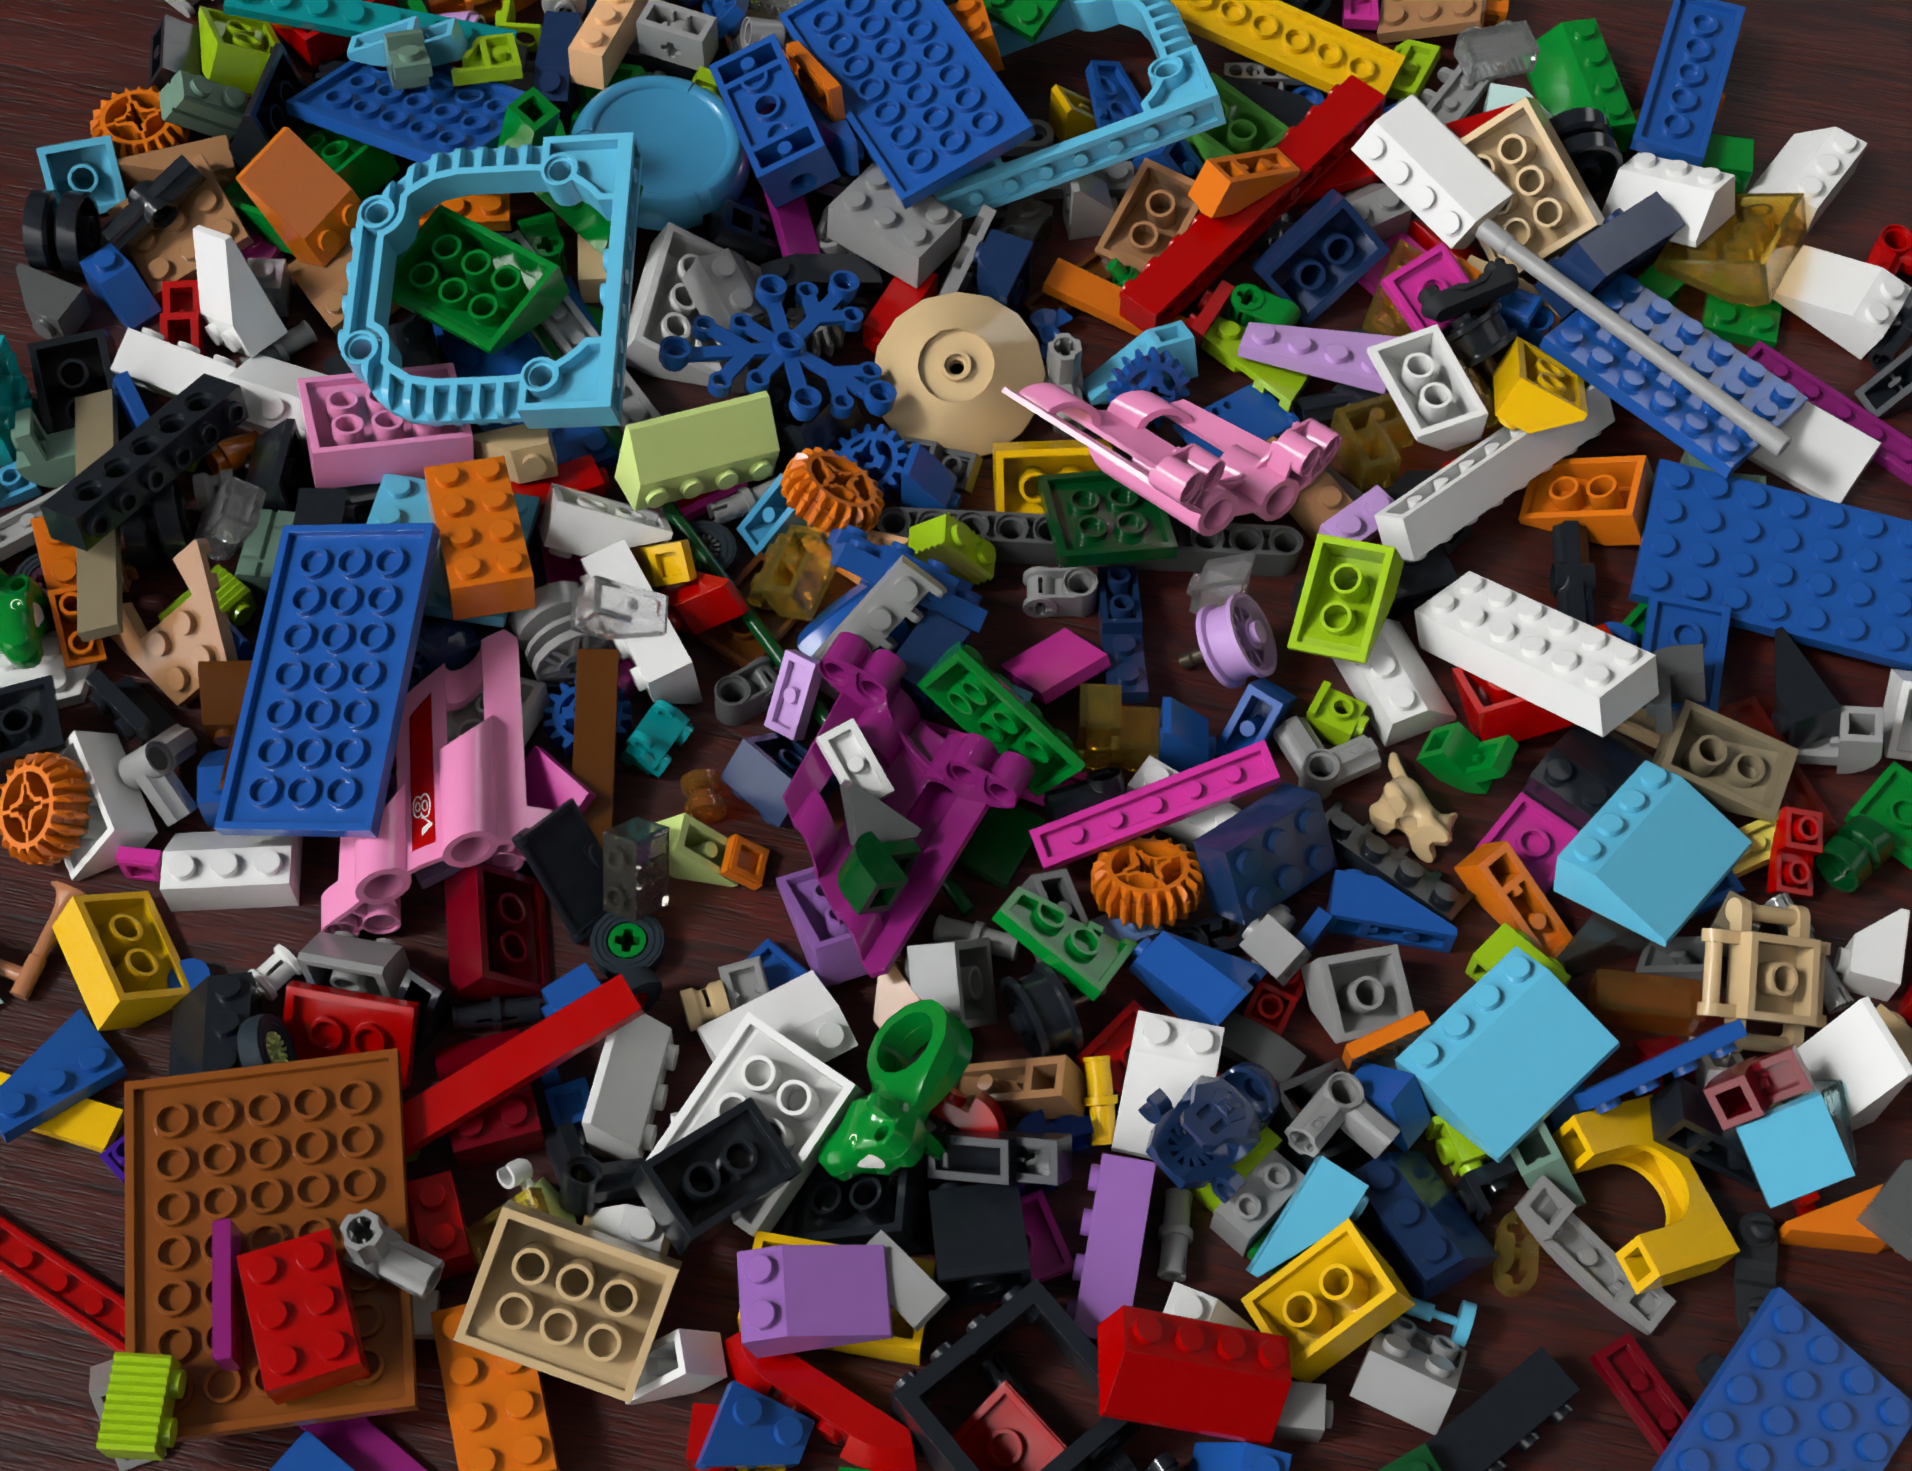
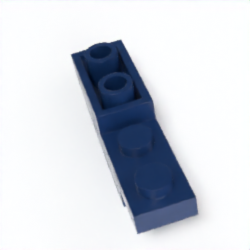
(1122, 631)

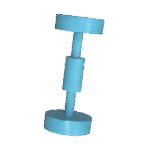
(1462, 1322)

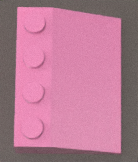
(359, 440)

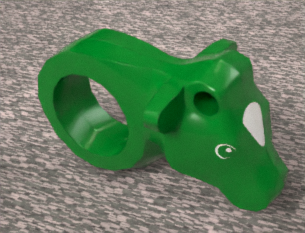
(22, 620)
(890, 1124)

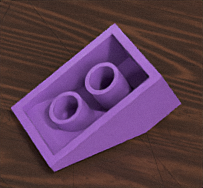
(825, 943)
(812, 1297)

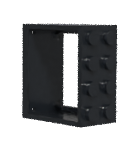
(985, 1333)

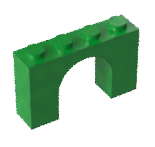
(528, 122)

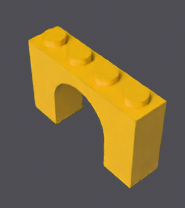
(1694, 1232)

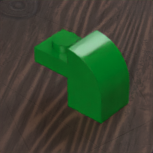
(1463, 761)

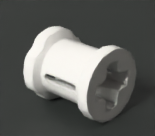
(276, 971)

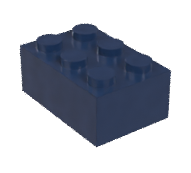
(1265, 853)

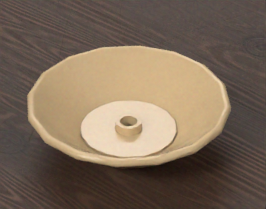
(967, 407)

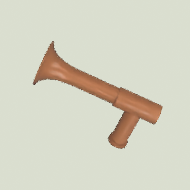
(28, 974)

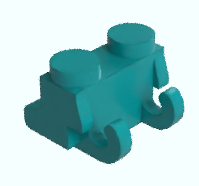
(655, 736)

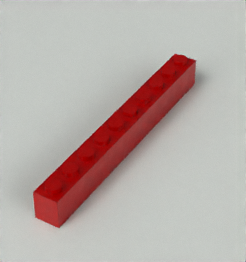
(1213, 244)

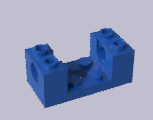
(786, 143)

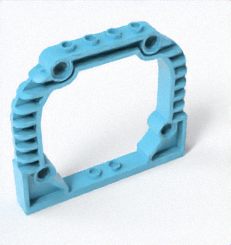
(1177, 106)
(585, 382)

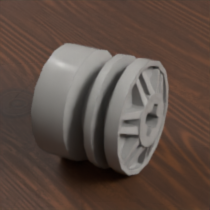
(547, 635)

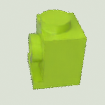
(1336, 715)
(1454, 1148)

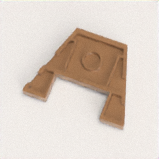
(186, 636)

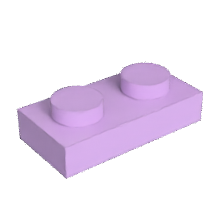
(1358, 518)
(794, 695)

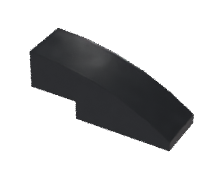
(1003, 1157)

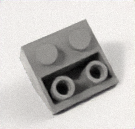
(1410, 1374)

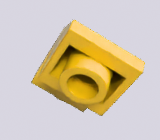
(666, 562)

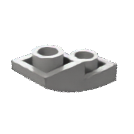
(910, 1288)

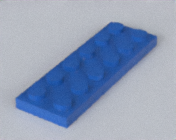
(1688, 80)

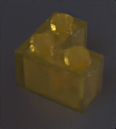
(1370, 441)
(1114, 733)

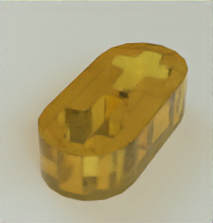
(1526, 1254)

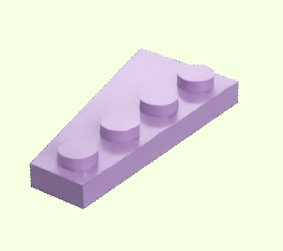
(1315, 352)

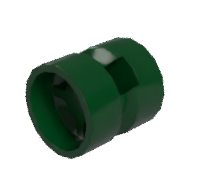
(1854, 853)

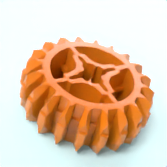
(130, 111)
(831, 491)
(43, 808)
(1147, 882)

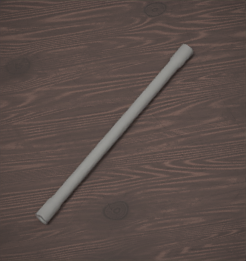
(1757, 428)

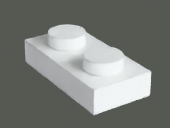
(854, 759)

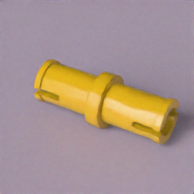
(1100, 1098)

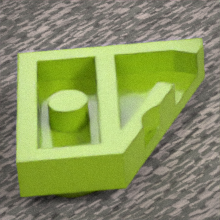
(489, 60)
(1416, 69)

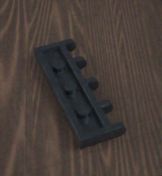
(1376, 857)

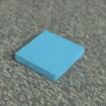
(1795, 1149)

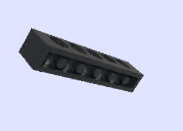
(144, 462)

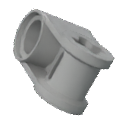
(1058, 591)

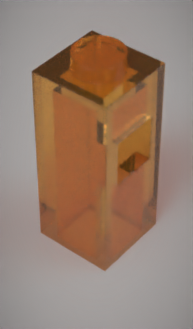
(1645, 1002)

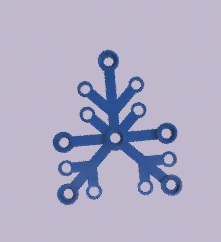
(787, 349)

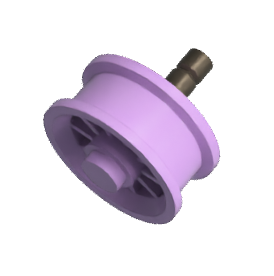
(1233, 642)

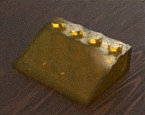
(1746, 253)

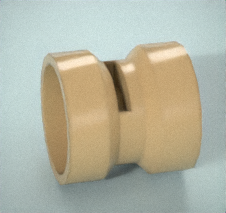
(695, 1003)

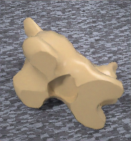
(1408, 809)

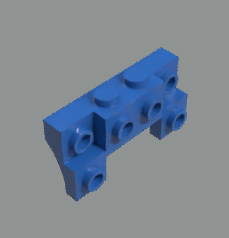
(871, 562)

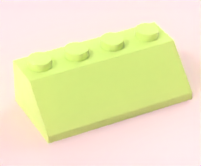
(697, 451)

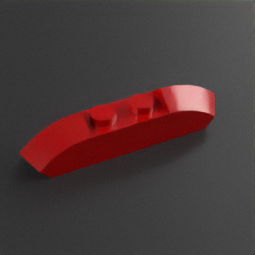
(869, 1435)

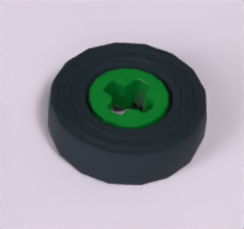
(613, 930)

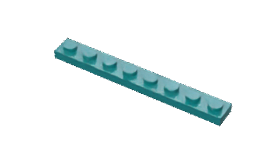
(345, 16)

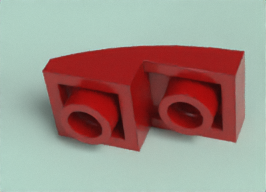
(1794, 844)
(1274, 1004)

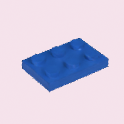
(1689, 622)

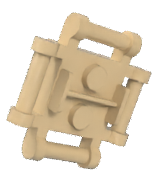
(1767, 974)

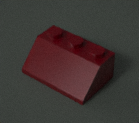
(496, 934)

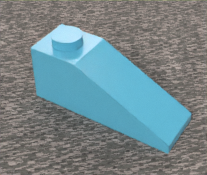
(1316, 1208)

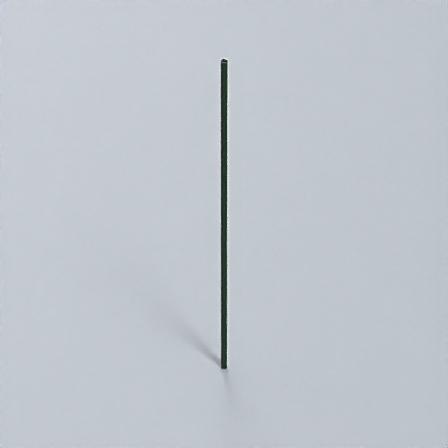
(750, 618)

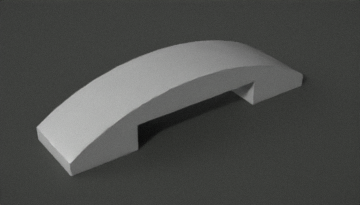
(1587, 1258)

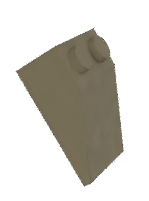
(1727, 761)

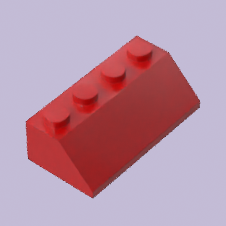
(1498, 712)
(1192, 1375)

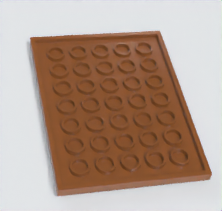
(282, 1158)

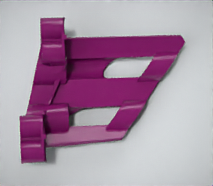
(936, 783)

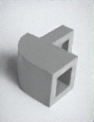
(1856, 745)

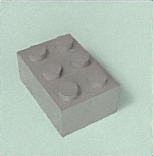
(879, 229)

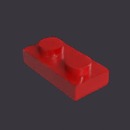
(1210, 306)

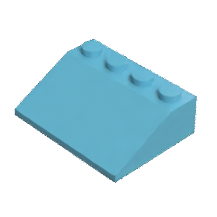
(1650, 855)
(1507, 1054)

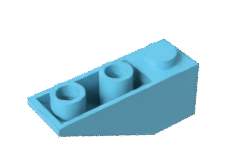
(1171, 337)

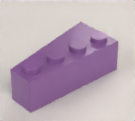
(1114, 1240)

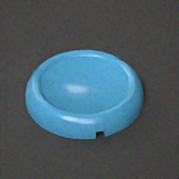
(686, 143)

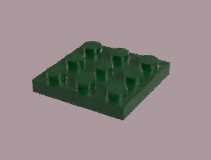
(1102, 521)

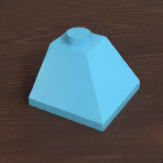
(84, 166)

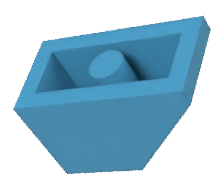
(768, 519)

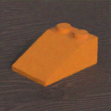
(301, 198)
(1597, 492)

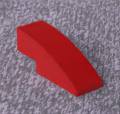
(182, 315)

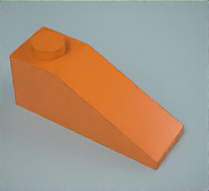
(1239, 180)
(1513, 896)
(1834, 1227)

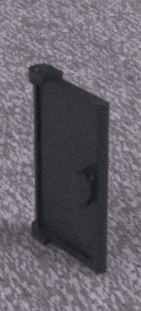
(564, 868)

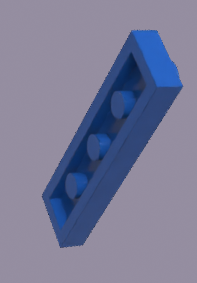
(1677, 1060)

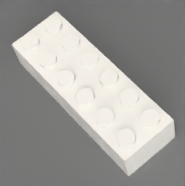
(1537, 653)

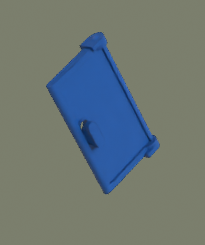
(1249, 411)

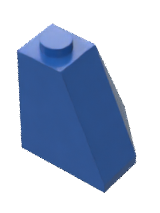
(1193, 978)

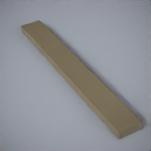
(101, 567)

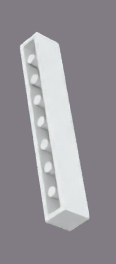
(1482, 480)

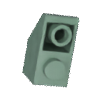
(1540, 1156)

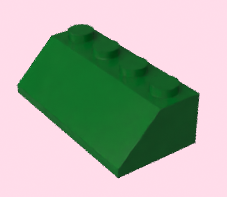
(1579, 73)

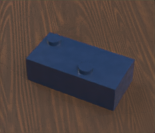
(1615, 248)

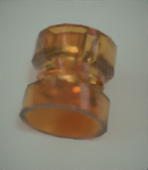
(703, 795)

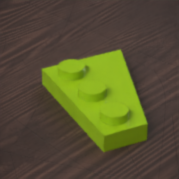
(1223, 344)

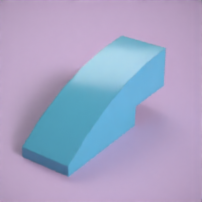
(442, 40)

